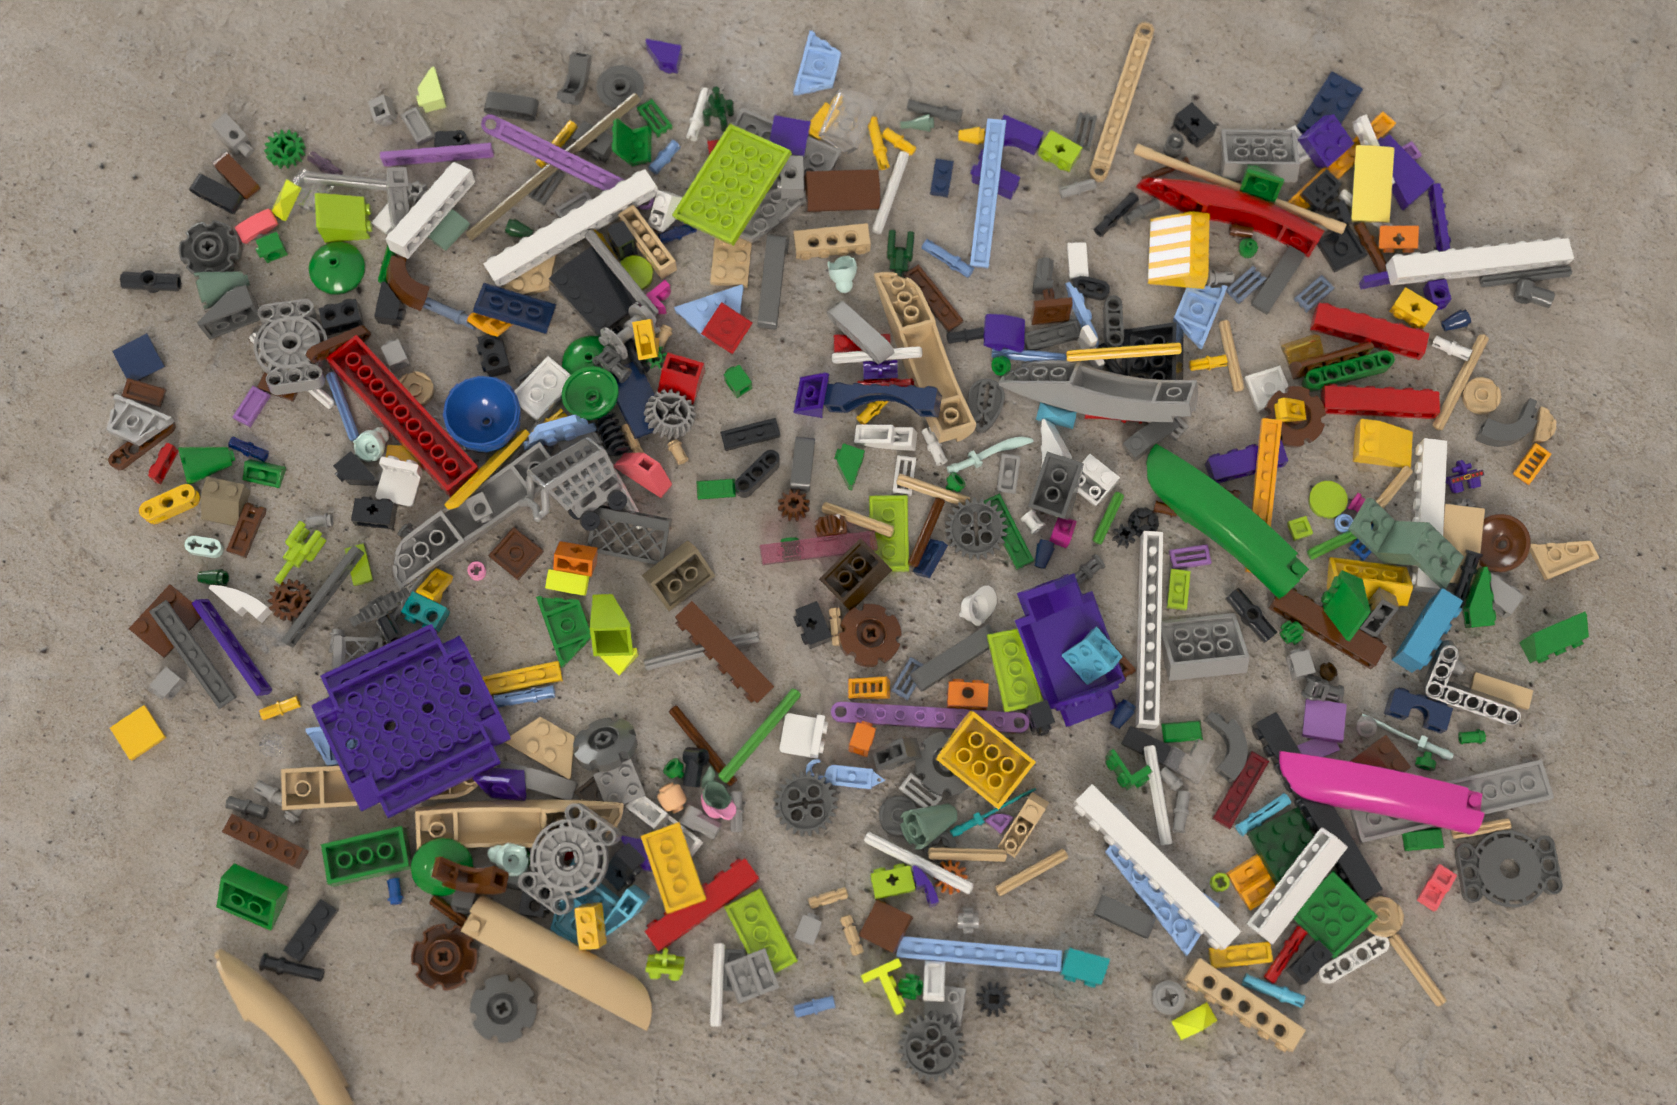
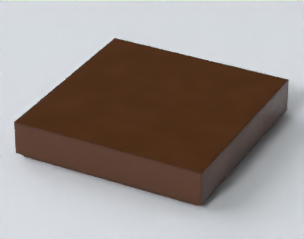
(515, 553)
(885, 926)

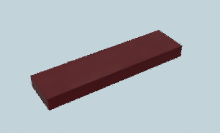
(1240, 790)

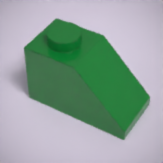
(849, 463)

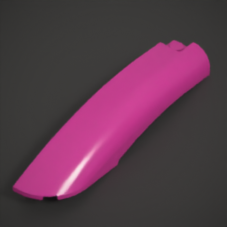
(1383, 792)

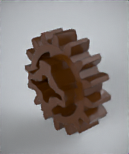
(283, 602)

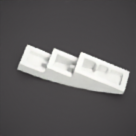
(658, 819)

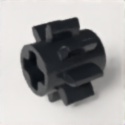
(1121, 539)

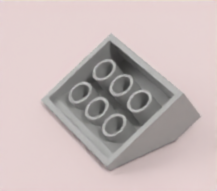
(1262, 148)
(1203, 647)

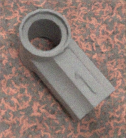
(696, 820)

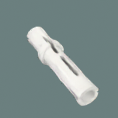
(696, 121)

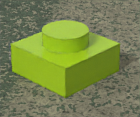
(1299, 528)

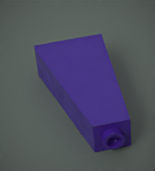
(1408, 175)

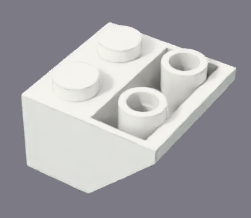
(1096, 480)

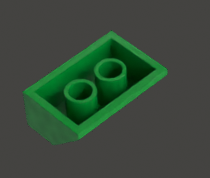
(1556, 638)
(251, 896)

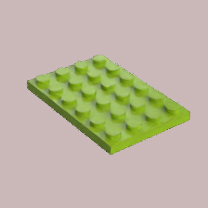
(731, 184)

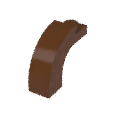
(403, 286)
(468, 879)

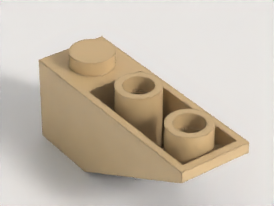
(1023, 824)

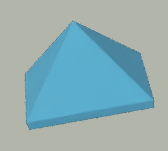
(1056, 415)

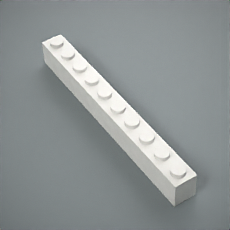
(570, 229)
(1479, 261)
(1149, 630)
(1157, 868)

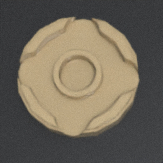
(420, 386)
(1481, 396)
(1389, 916)

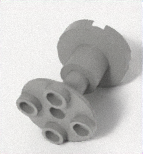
(617, 341)

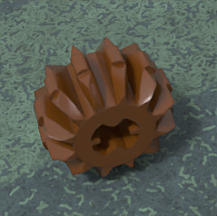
(799, 500)
(830, 525)

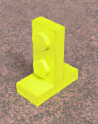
(888, 983)

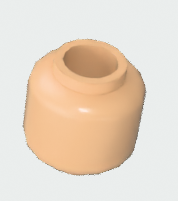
(671, 797)

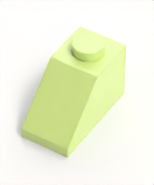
(430, 92)

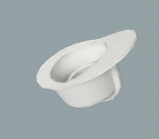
(979, 606)

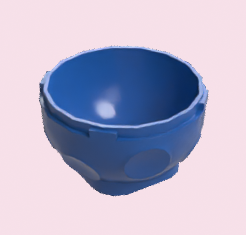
(478, 401)

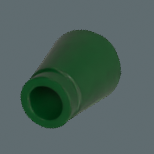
(518, 229)
(213, 577)

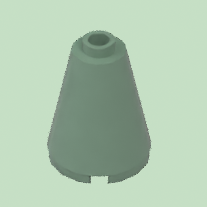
(215, 285)
(925, 824)

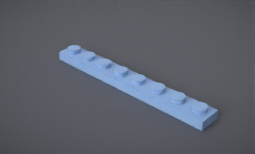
(988, 193)
(980, 954)

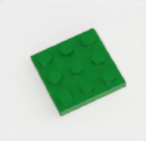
(1334, 914)

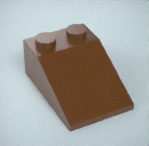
(1382, 755)

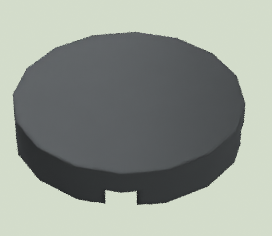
(891, 813)

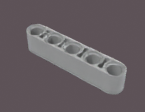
(860, 332)

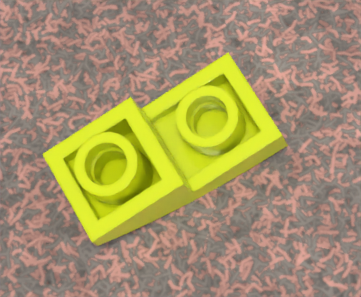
(567, 582)

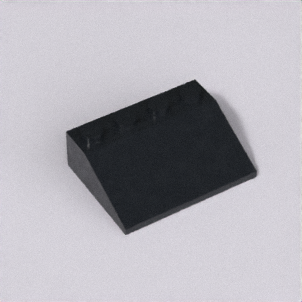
(593, 290)
(1154, 367)

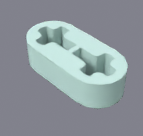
(204, 543)

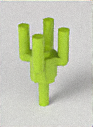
(298, 550)

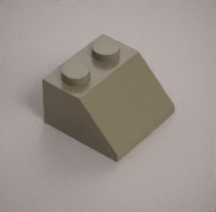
(223, 501)

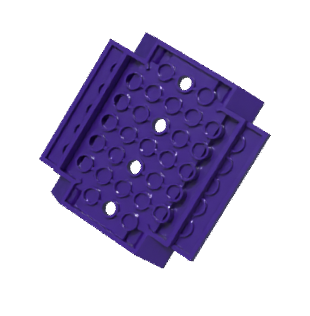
(425, 749)

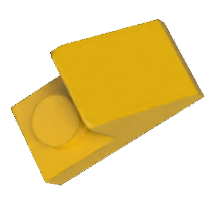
(645, 339)
(1290, 410)
(435, 585)

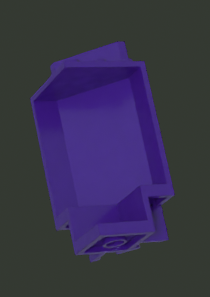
(1053, 623)

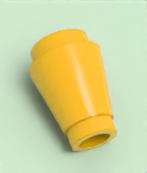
(972, 135)

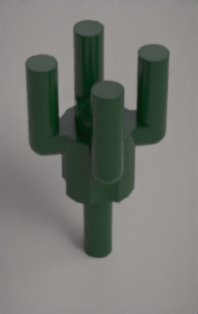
(718, 108)
(900, 256)

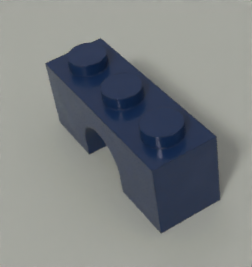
(1435, 714)

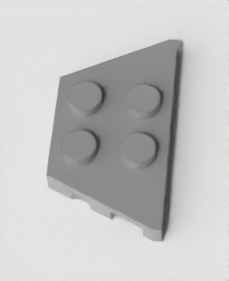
(135, 421)

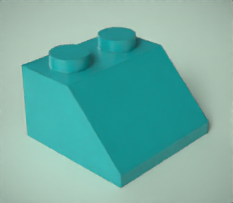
(1083, 967)

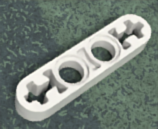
(1354, 961)

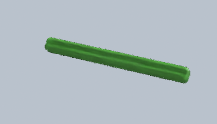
(759, 735)

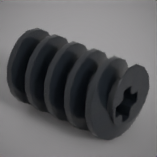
(610, 436)

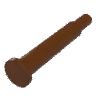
(1162, 171)

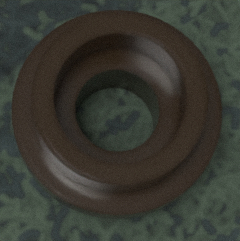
(1328, 671)

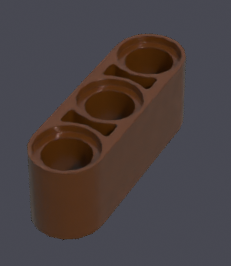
(236, 176)

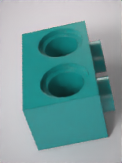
(427, 608)

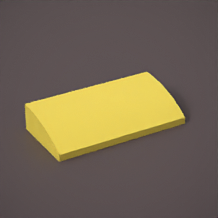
(1372, 184)

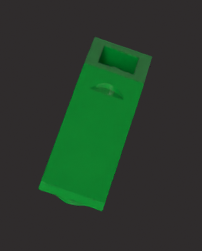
(1478, 605)

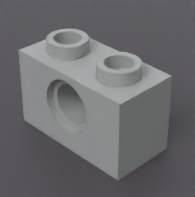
(793, 186)

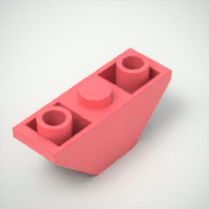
(645, 472)

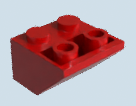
(681, 375)

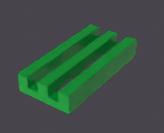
(663, 129)

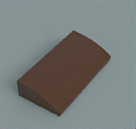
(842, 190)
(1301, 367)

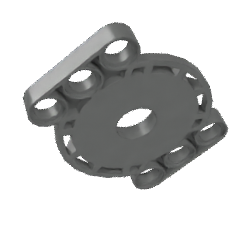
(1488, 874)

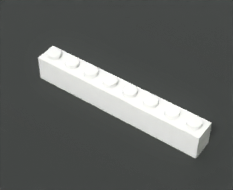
(1429, 498)

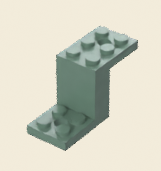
(1406, 543)

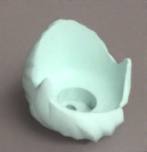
(843, 273)
(364, 442)
(501, 854)

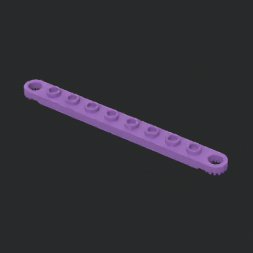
(553, 155)
(924, 716)

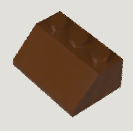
(150, 632)

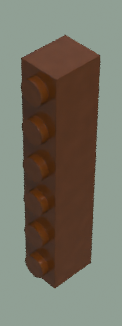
(1314, 620)
(727, 655)

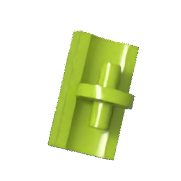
(665, 964)

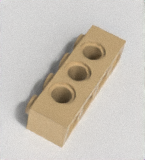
(839, 234)
(648, 242)

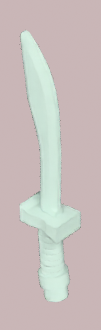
(975, 459)
(1422, 743)

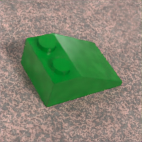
(1346, 603)

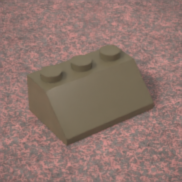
(678, 575)

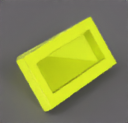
(286, 200)
(620, 663)
(1194, 1021)

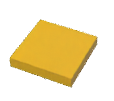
(137, 732)

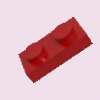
(163, 463)

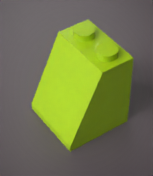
(342, 217)
(609, 627)

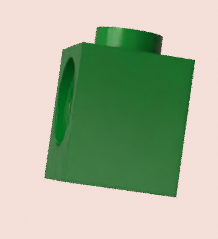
(271, 247)
(737, 381)

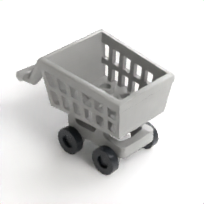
(596, 482)

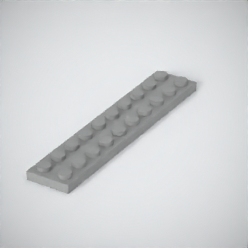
(1499, 788)

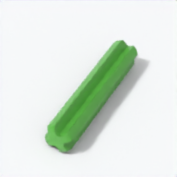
(1108, 518)
(1330, 545)

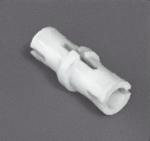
(1452, 348)
(934, 446)

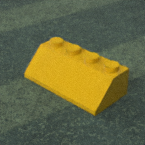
(1375, 575)

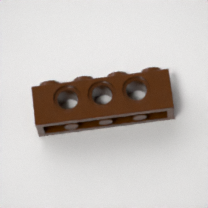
(265, 841)

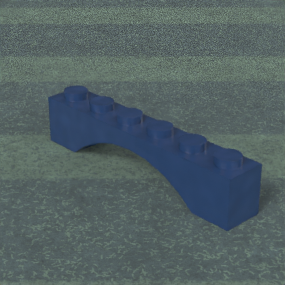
(846, 397)

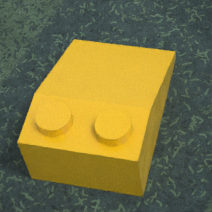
(1382, 444)

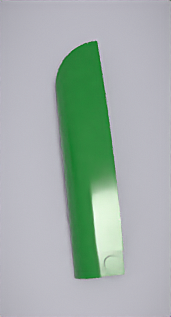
(1224, 520)

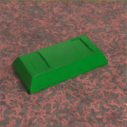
(716, 489)
(1181, 731)
(1423, 839)

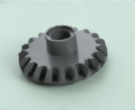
(617, 78)

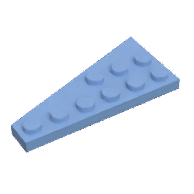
(1176, 926)

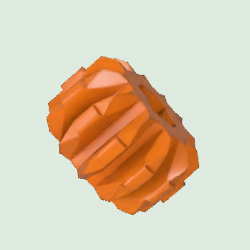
(953, 869)

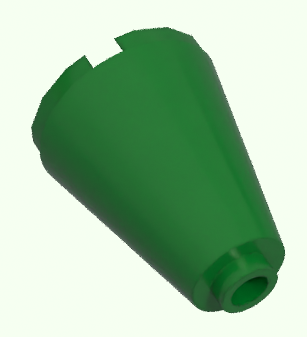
(204, 461)

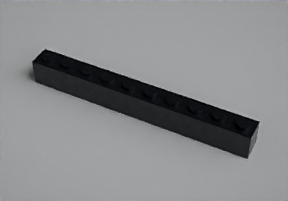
(1351, 865)

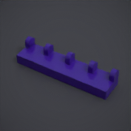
(1438, 216)

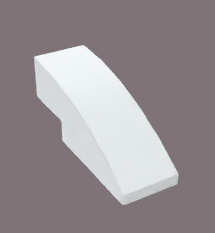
(886, 437)
(242, 602)

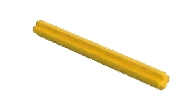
(1123, 352)

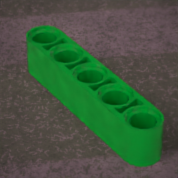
(1354, 365)

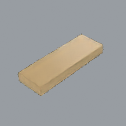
(1504, 690)

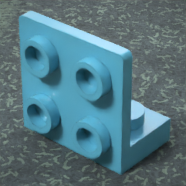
(1092, 656)

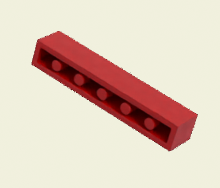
(1363, 328)
(1380, 402)
(717, 894)

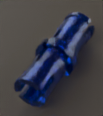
(676, 233)
(248, 449)

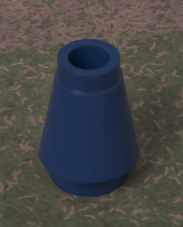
(1457, 320)
(1044, 552)
(1122, 713)

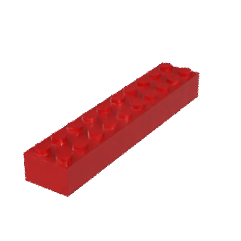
(402, 415)

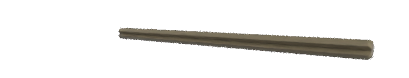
(548, 170)

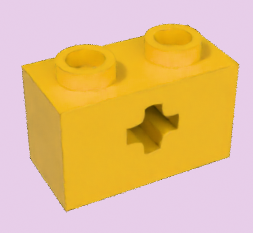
(1410, 300)
(590, 926)

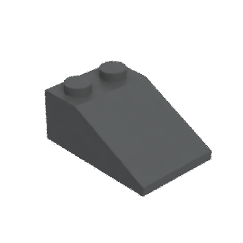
(230, 313)
(1057, 486)

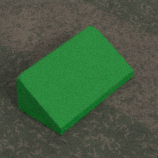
(263, 473)

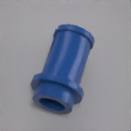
(394, 889)

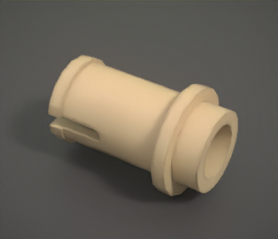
(663, 335)
(677, 451)

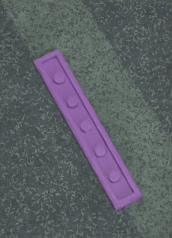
(437, 154)

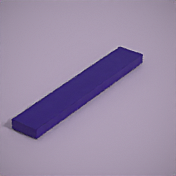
(232, 647)

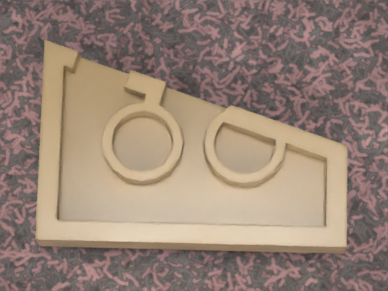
(1562, 557)

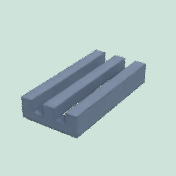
(1255, 275)
(1303, 303)
(900, 692)

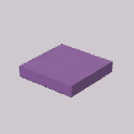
(1324, 720)

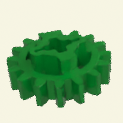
(280, 144)

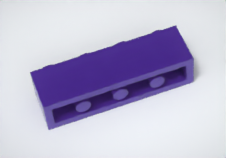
(1238, 463)

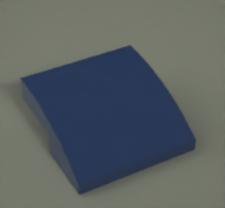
(138, 358)

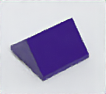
(811, 395)
(503, 783)

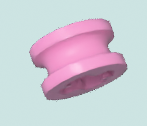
(471, 567)

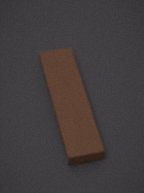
(936, 300)

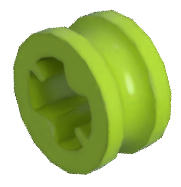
(1225, 879)

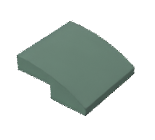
(449, 230)

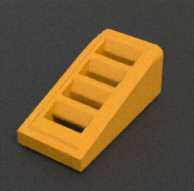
(1540, 451)
(885, 694)

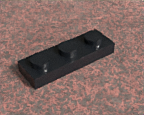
(310, 930)

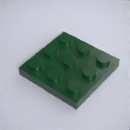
(1281, 842)

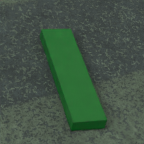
(1014, 542)

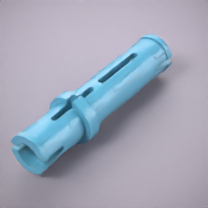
(1257, 818)
(1273, 990)

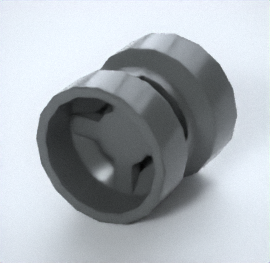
(1174, 145)

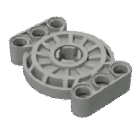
(275, 337)
(549, 864)

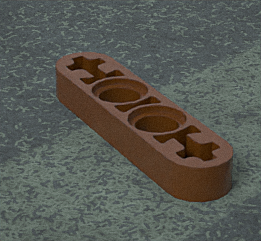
(324, 349)
(144, 448)

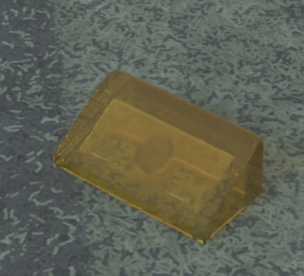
(1302, 348)

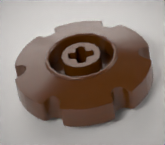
(1296, 432)
(879, 646)
(428, 957)

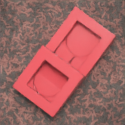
(256, 224)
(1436, 887)

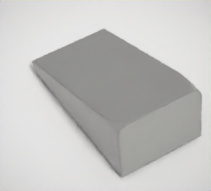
(1008, 473)

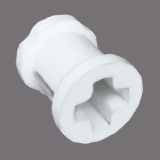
(1033, 521)

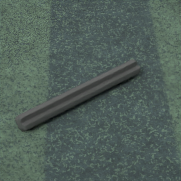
(1532, 275)

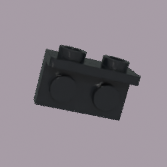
(1320, 190)

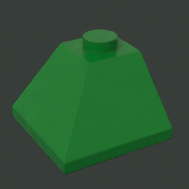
(1261, 183)

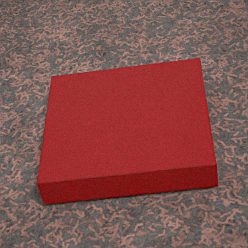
(726, 328)

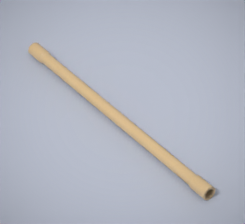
(1150, 154)

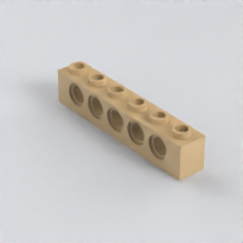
(1291, 1031)

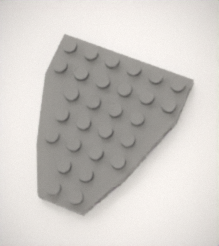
(773, 208)

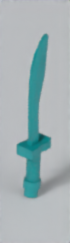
(978, 818)

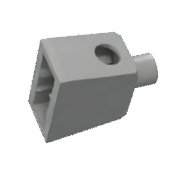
(232, 135)

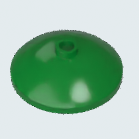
(343, 275)
(576, 353)
(586, 384)
(424, 860)

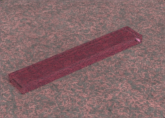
(814, 547)

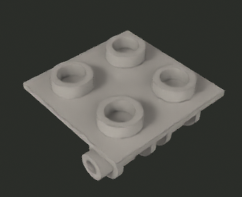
(620, 784)
(951, 1007)

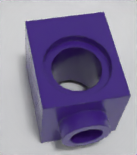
(1437, 287)

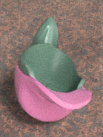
(715, 798)

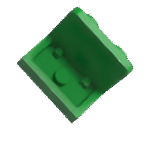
(630, 144)
(1124, 777)

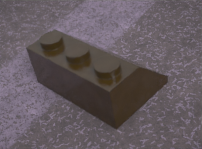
(855, 574)

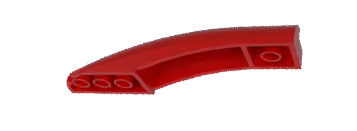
(1235, 207)

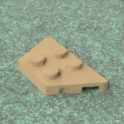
(534, 280)
(546, 745)

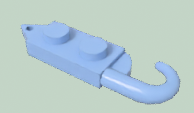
(1082, 314)
(848, 775)

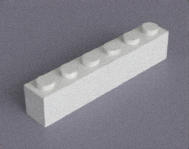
(430, 210)
(1297, 885)

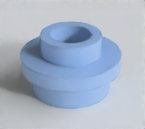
(1343, 517)

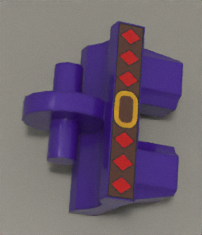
(883, 371)
(1472, 477)

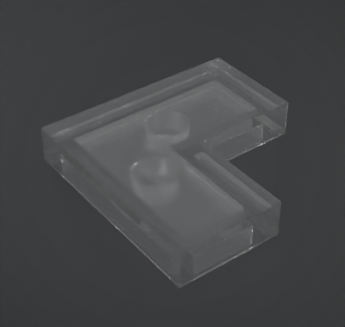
(1191, 765)

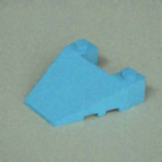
(615, 909)

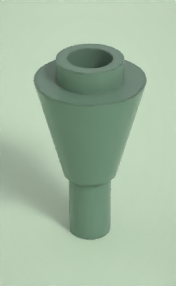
(921, 123)

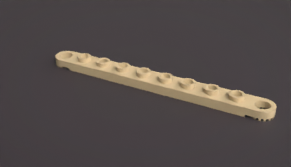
(1121, 102)

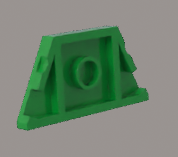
(565, 626)

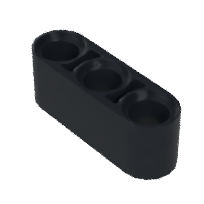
(216, 193)
(759, 465)

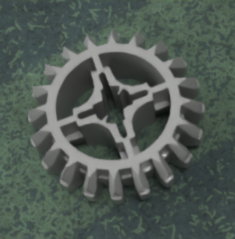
(665, 404)

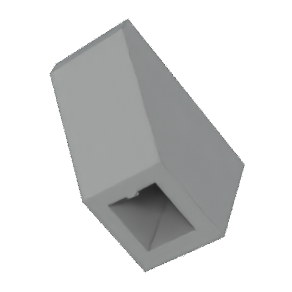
(1505, 596)

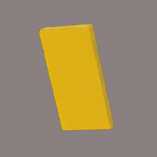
(673, 868)

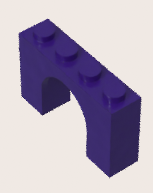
(1016, 135)

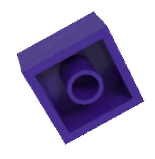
(1325, 141)

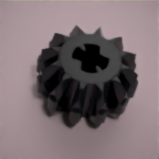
(993, 991)

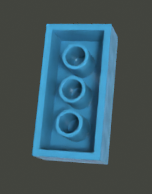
(1428, 630)

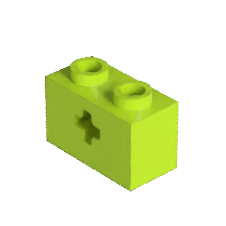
(1068, 150)
(883, 889)

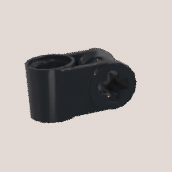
(450, 138)

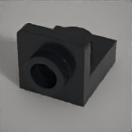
(1342, 214)

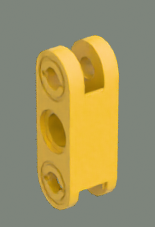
(156, 509)

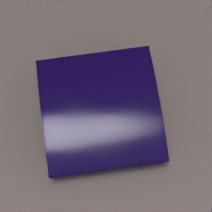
(790, 134)
(1004, 332)
(921, 881)

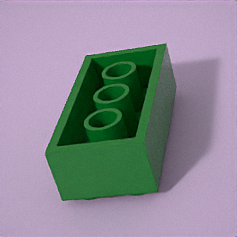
(366, 856)

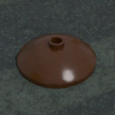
(1506, 529)

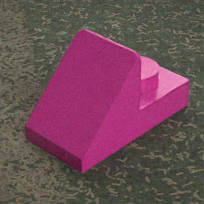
(660, 293)
(1063, 532)

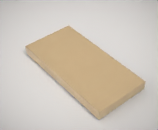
(1463, 530)

